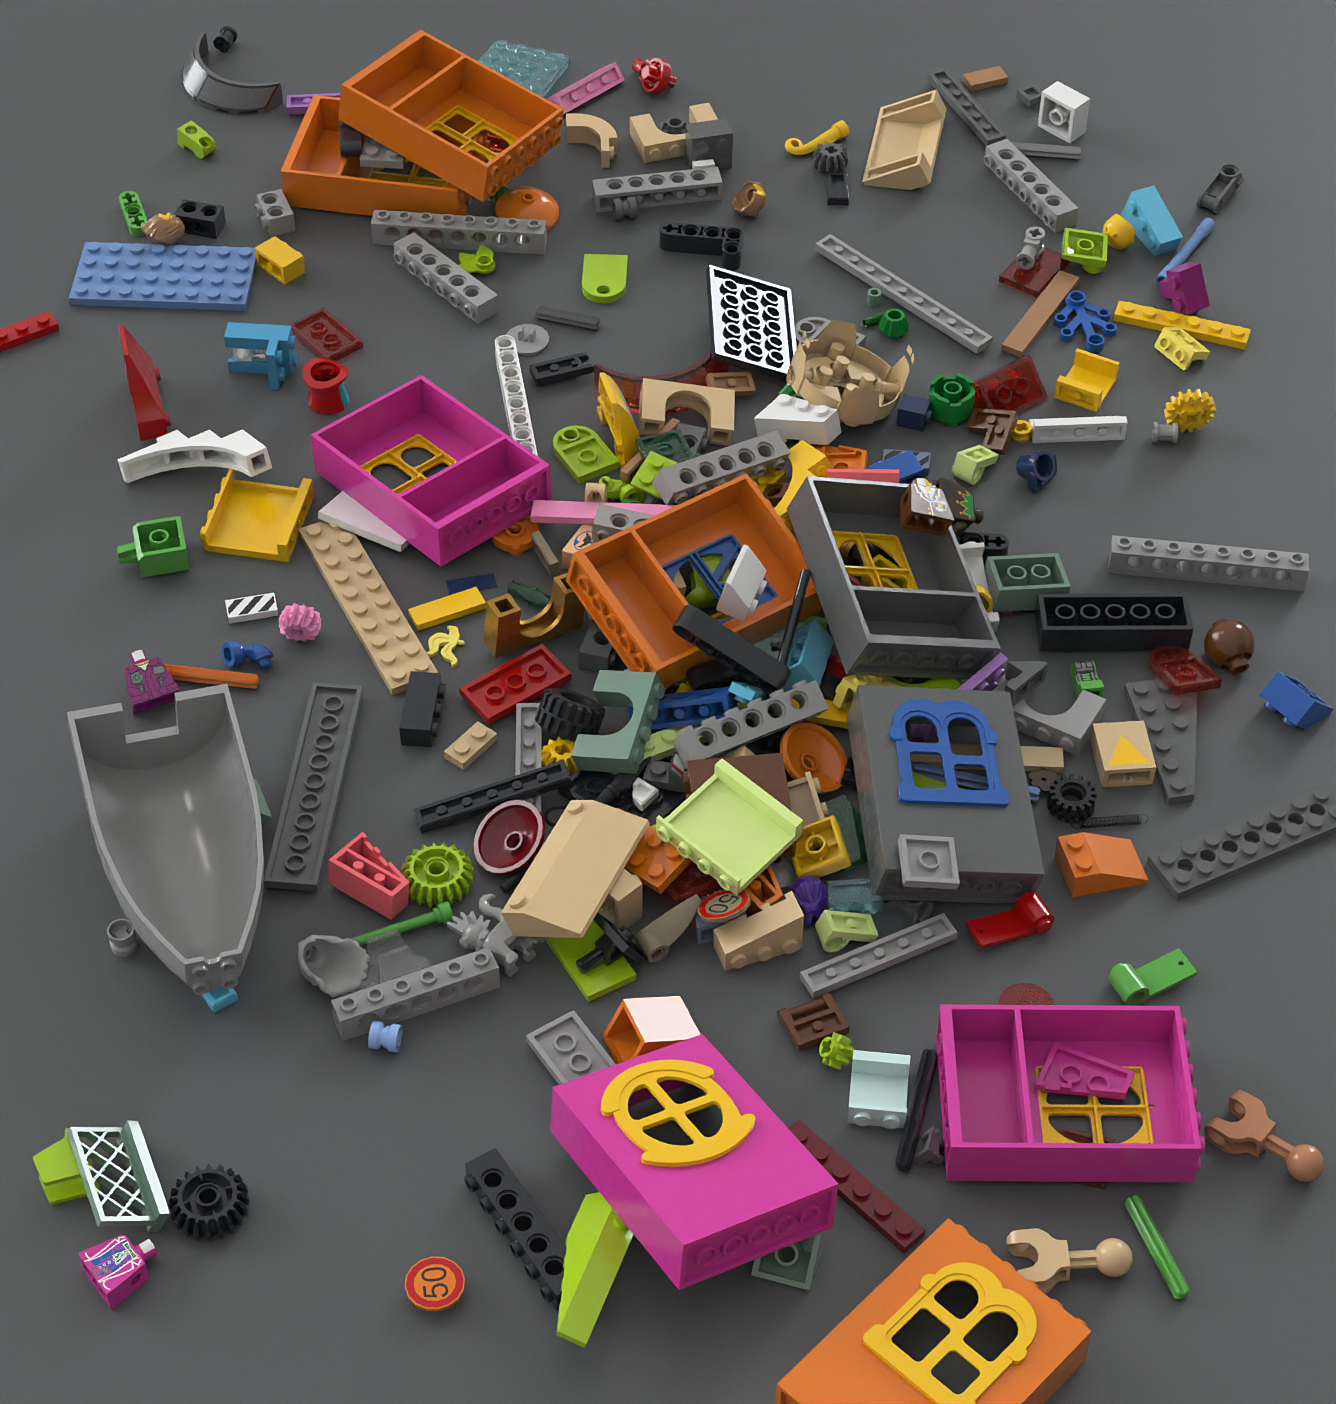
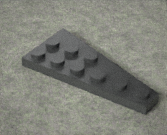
(1171, 733)

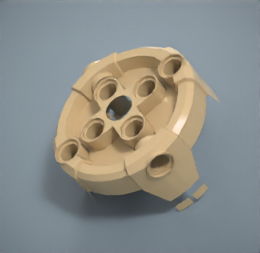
(836, 359)

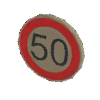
(723, 906)

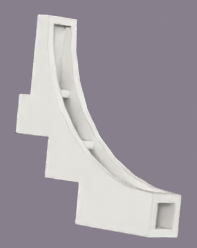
(176, 451)

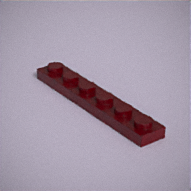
(861, 1193)

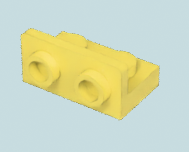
(1180, 347)

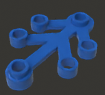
(1077, 302)

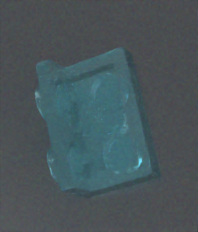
(853, 897)

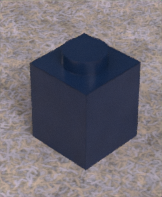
(914, 413)

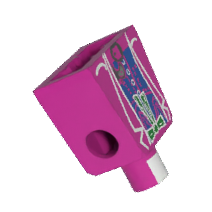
(117, 1267)

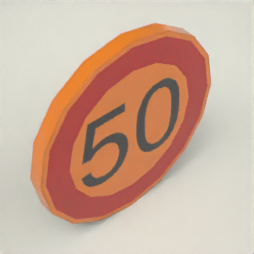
(434, 1283)

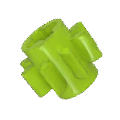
(836, 1051)

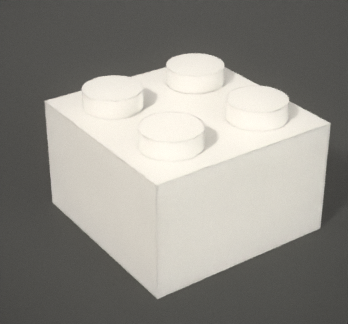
(1063, 112)

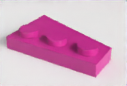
(1083, 1075)

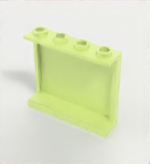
(730, 828)

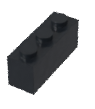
(422, 709)

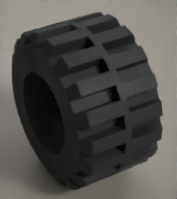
(569, 713)

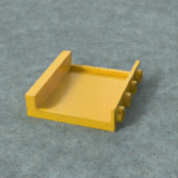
(256, 518)

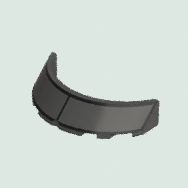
(222, 93)

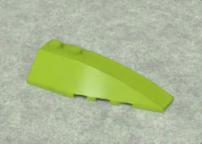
(590, 1266)

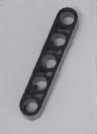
(731, 649)

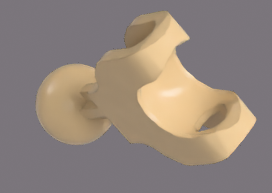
(1054, 1260)

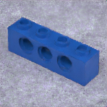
(692, 707)

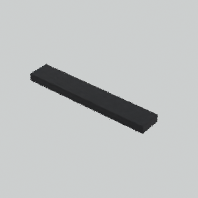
(492, 795)

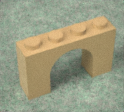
(657, 145)
(713, 403)

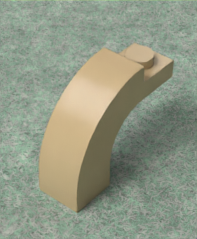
(593, 131)

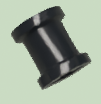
(227, 36)

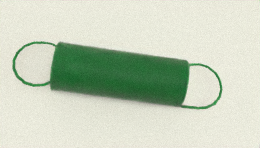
(872, 319)

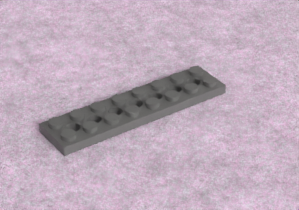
(1247, 854)

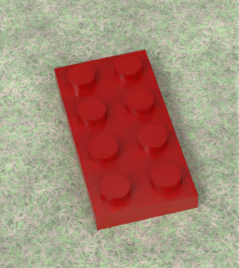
(515, 682)

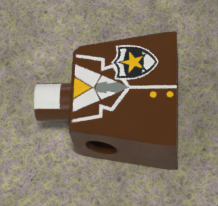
(925, 509)

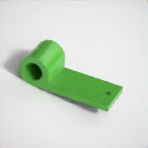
(1151, 979)

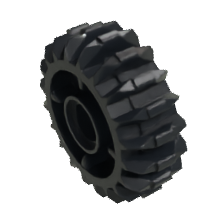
(214, 1218)

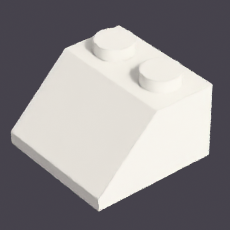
(742, 586)

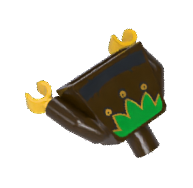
(960, 503)

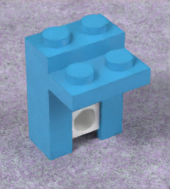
(262, 350)

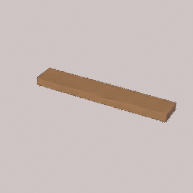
(1040, 314)

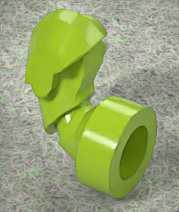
(618, 489)

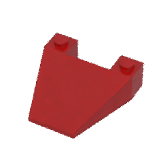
(144, 388)

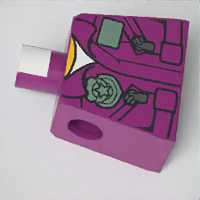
(148, 683)

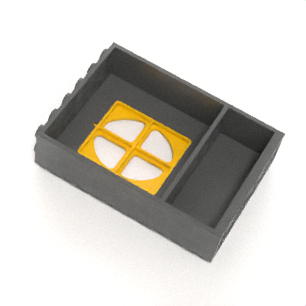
(880, 631)

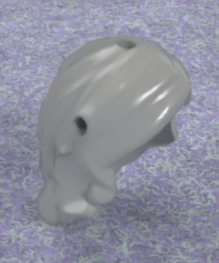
(332, 964)

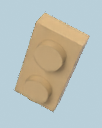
(470, 745)

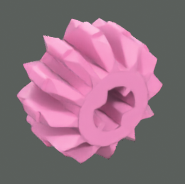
(300, 622)

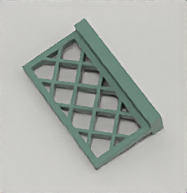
(139, 1174)

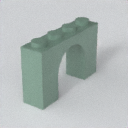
(624, 749)

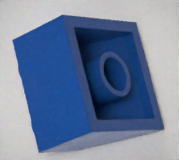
(1294, 701)

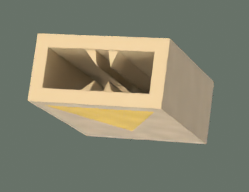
(1122, 754)

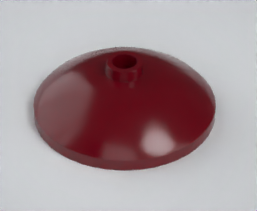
(509, 837)

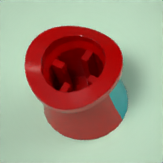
(326, 385)

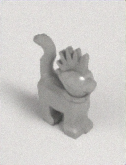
(499, 940)

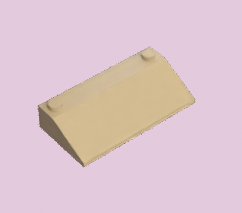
(906, 143)
(573, 871)

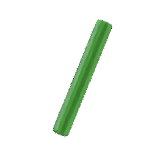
(1157, 1247)

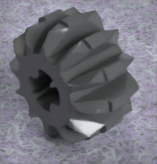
(830, 158)

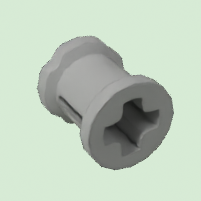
(1165, 432)

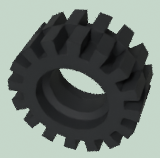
(1076, 788)

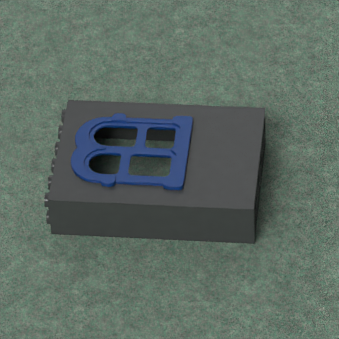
(990, 828)

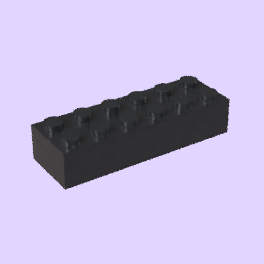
(1113, 621)

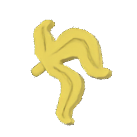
(448, 641)

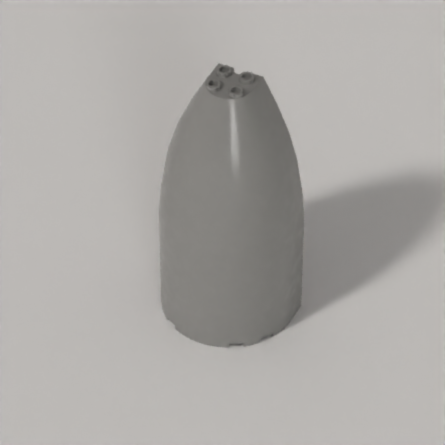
(178, 831)

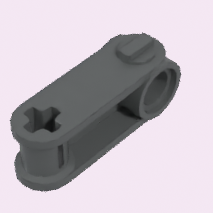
(1220, 187)

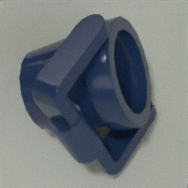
(1037, 468)

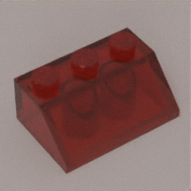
(1010, 387)

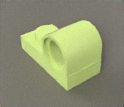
(971, 463)
(838, 928)

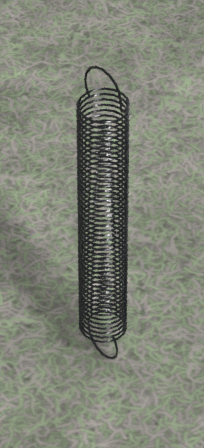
(1109, 818)

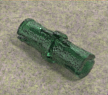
(529, 594)

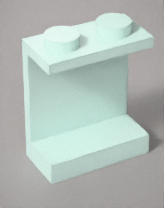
(878, 1089)

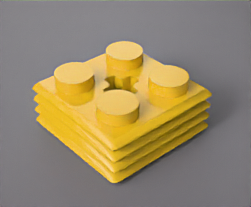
(830, 857)

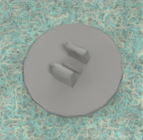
(529, 339)

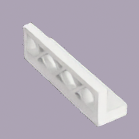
(1078, 429)

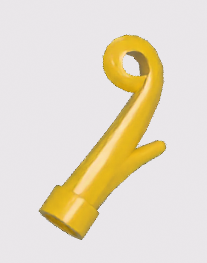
(836, 132)

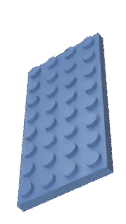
(164, 276)

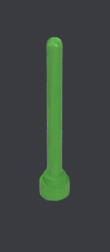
(440, 914)

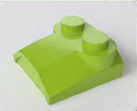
(1085, 249)

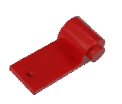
(1025, 919)

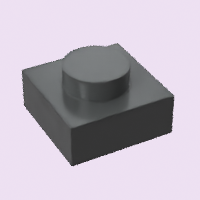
(1030, 95)

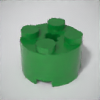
(952, 398)

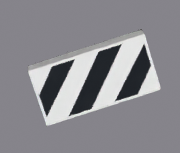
(251, 608)

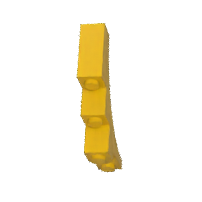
(804, 462)

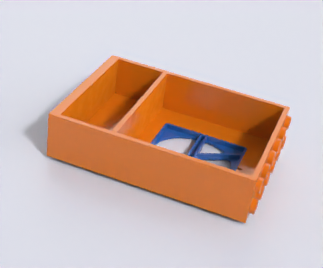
(631, 576)

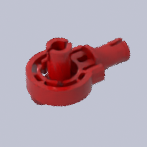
(653, 79)

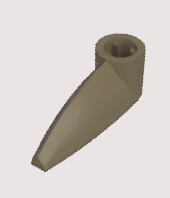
(662, 932)

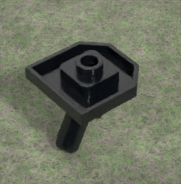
(610, 946)

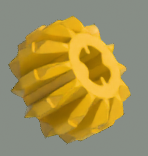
(558, 751)

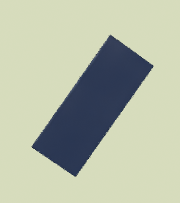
(480, 581)

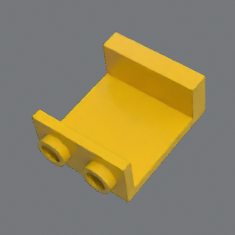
(1087, 380)

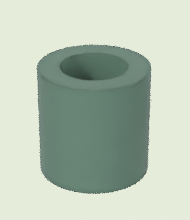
(874, 297)

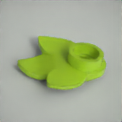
(480, 262)

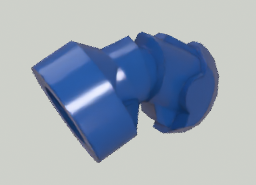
(234, 654)

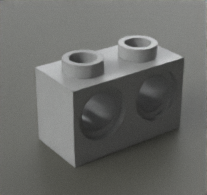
(275, 213)

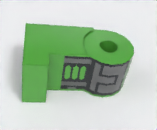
(1085, 678)

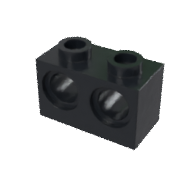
(201, 218)

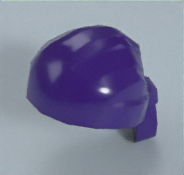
(810, 895)

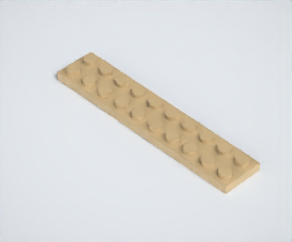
(367, 604)

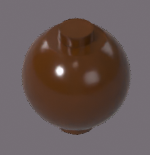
(1229, 645)

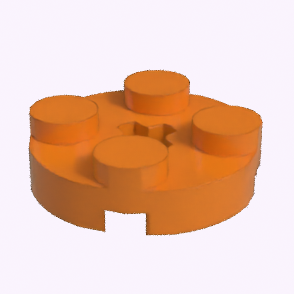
(519, 542)

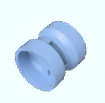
(388, 1037)

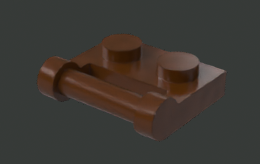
(813, 1028)

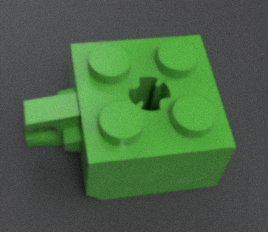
(157, 547)

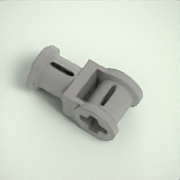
(1032, 247)

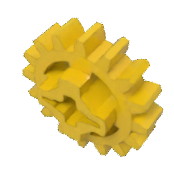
(1190, 410)

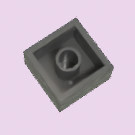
(709, 141)

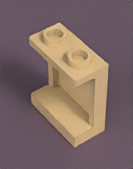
(805, 800)

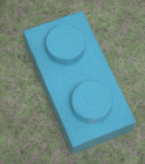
(746, 692)

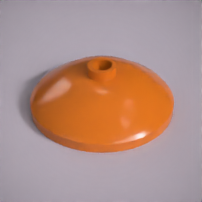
(528, 204)
(815, 750)

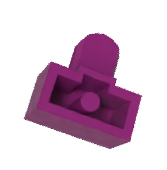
(1185, 288)

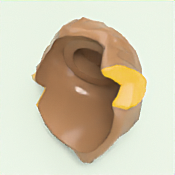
(750, 199)
(164, 229)

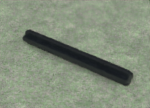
(916, 1110)

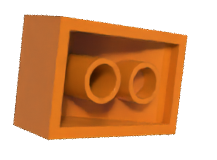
(1097, 863)

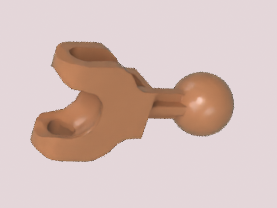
(1256, 1133)

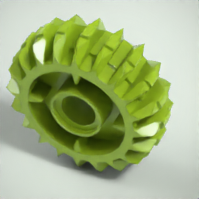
(438, 874)

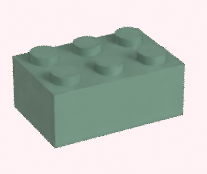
(1018, 580)

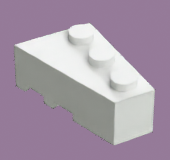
(799, 420)

